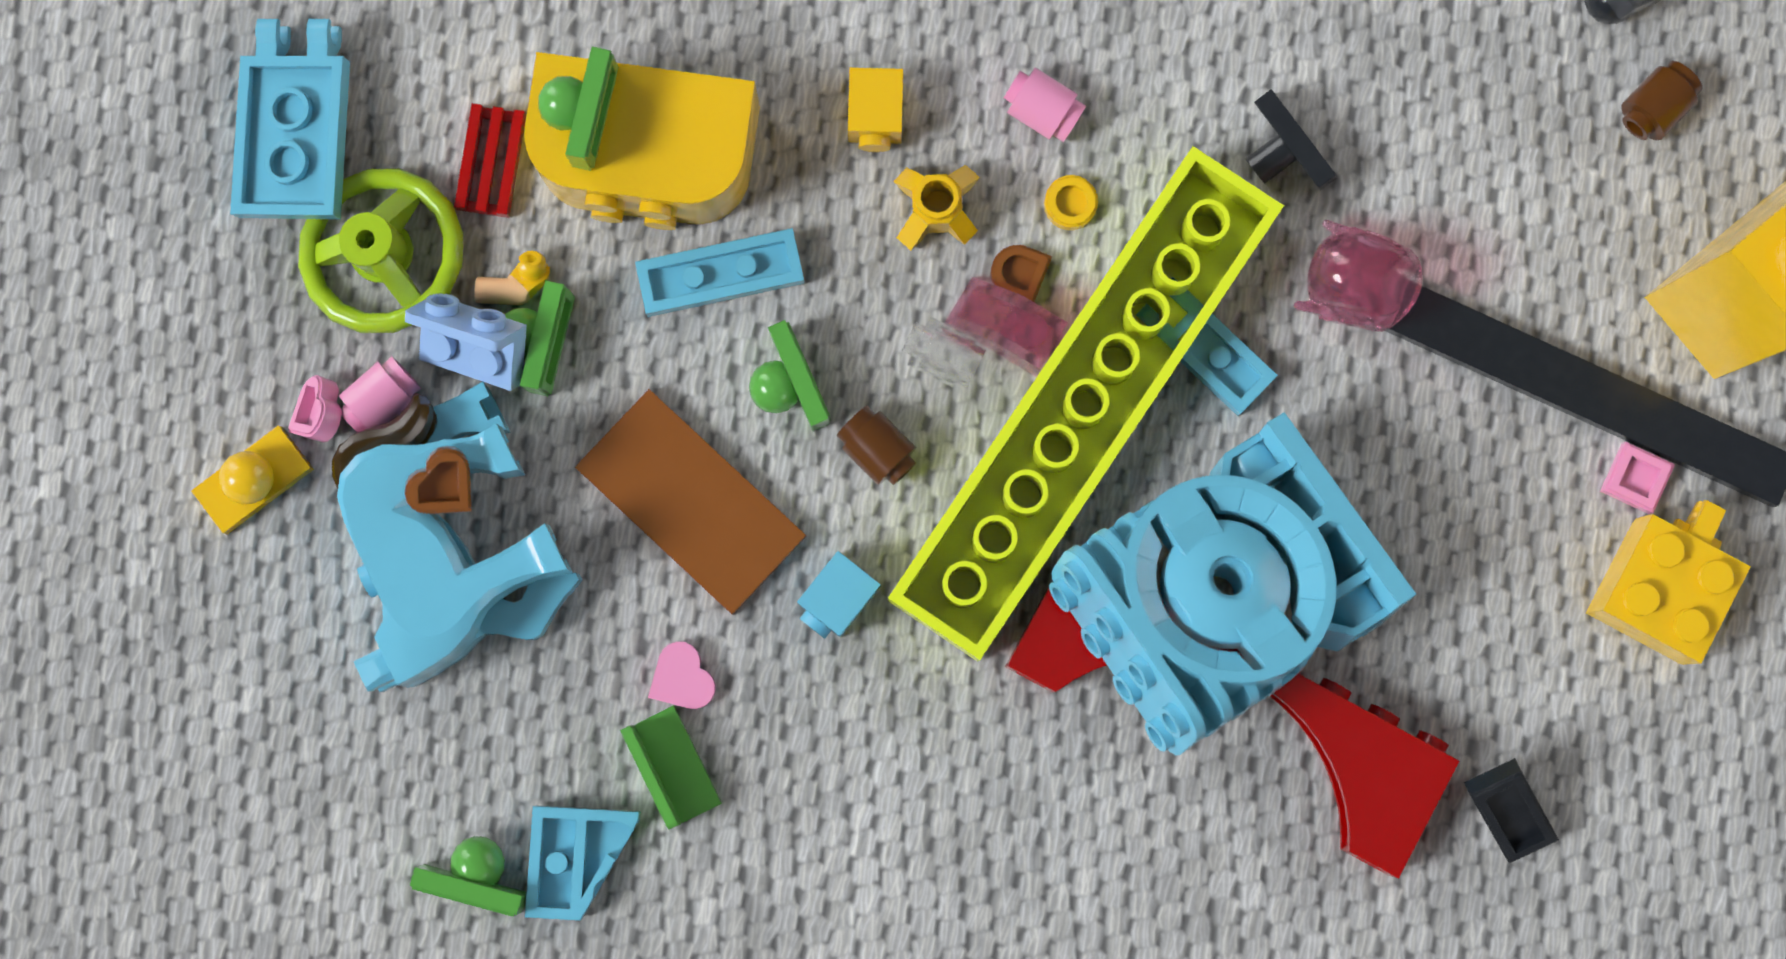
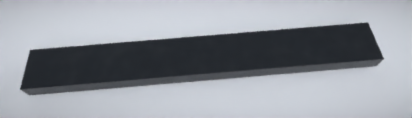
(1595, 396)

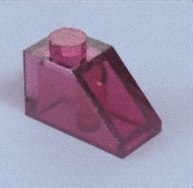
(1007, 324)

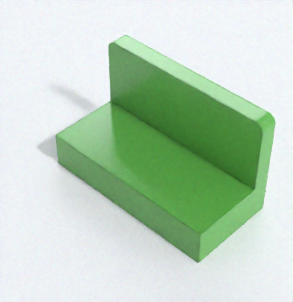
(671, 767)

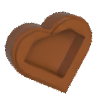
(442, 484)

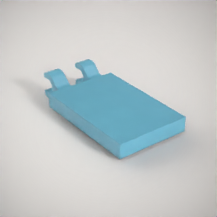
(291, 125)

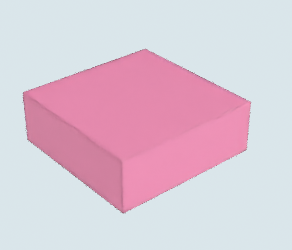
(1637, 477)

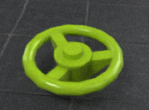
(380, 248)

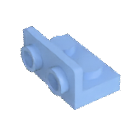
(470, 340)

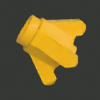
(936, 205)

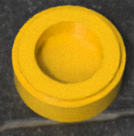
(1071, 202)

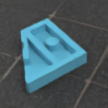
(572, 857)

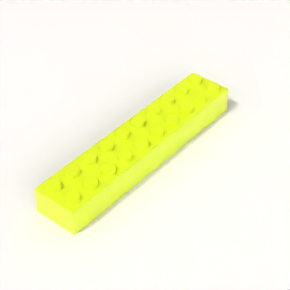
(1083, 406)

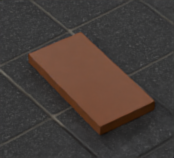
(690, 501)

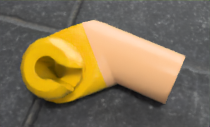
(518, 286)

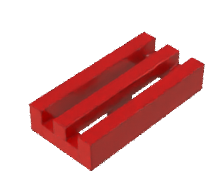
(497, 116)

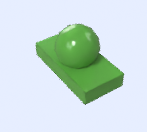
(581, 106)
(544, 336)
(780, 384)
(473, 877)

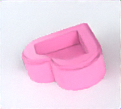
(317, 410)
(681, 678)

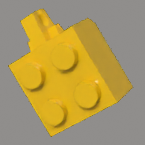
(1671, 584)

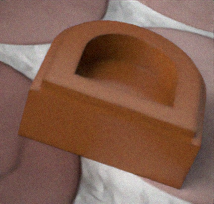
(1020, 270)

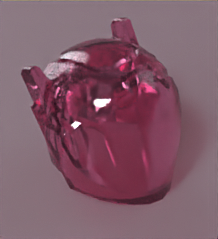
(1361, 279)

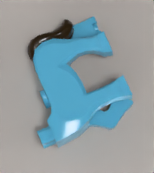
(416, 563)

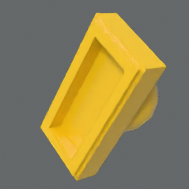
(252, 479)

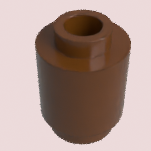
(1661, 101)
(877, 446)

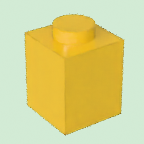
(875, 108)

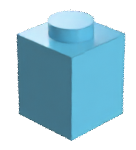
(837, 596)

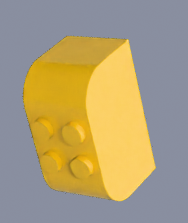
(668, 149)

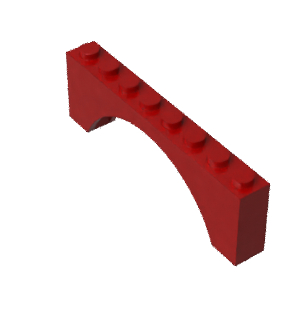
(1379, 773)

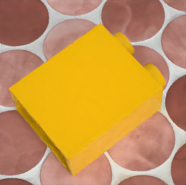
(1732, 292)

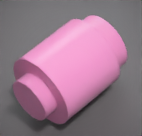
(1044, 104)
(378, 395)

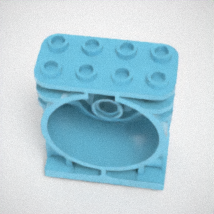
(1276, 534)

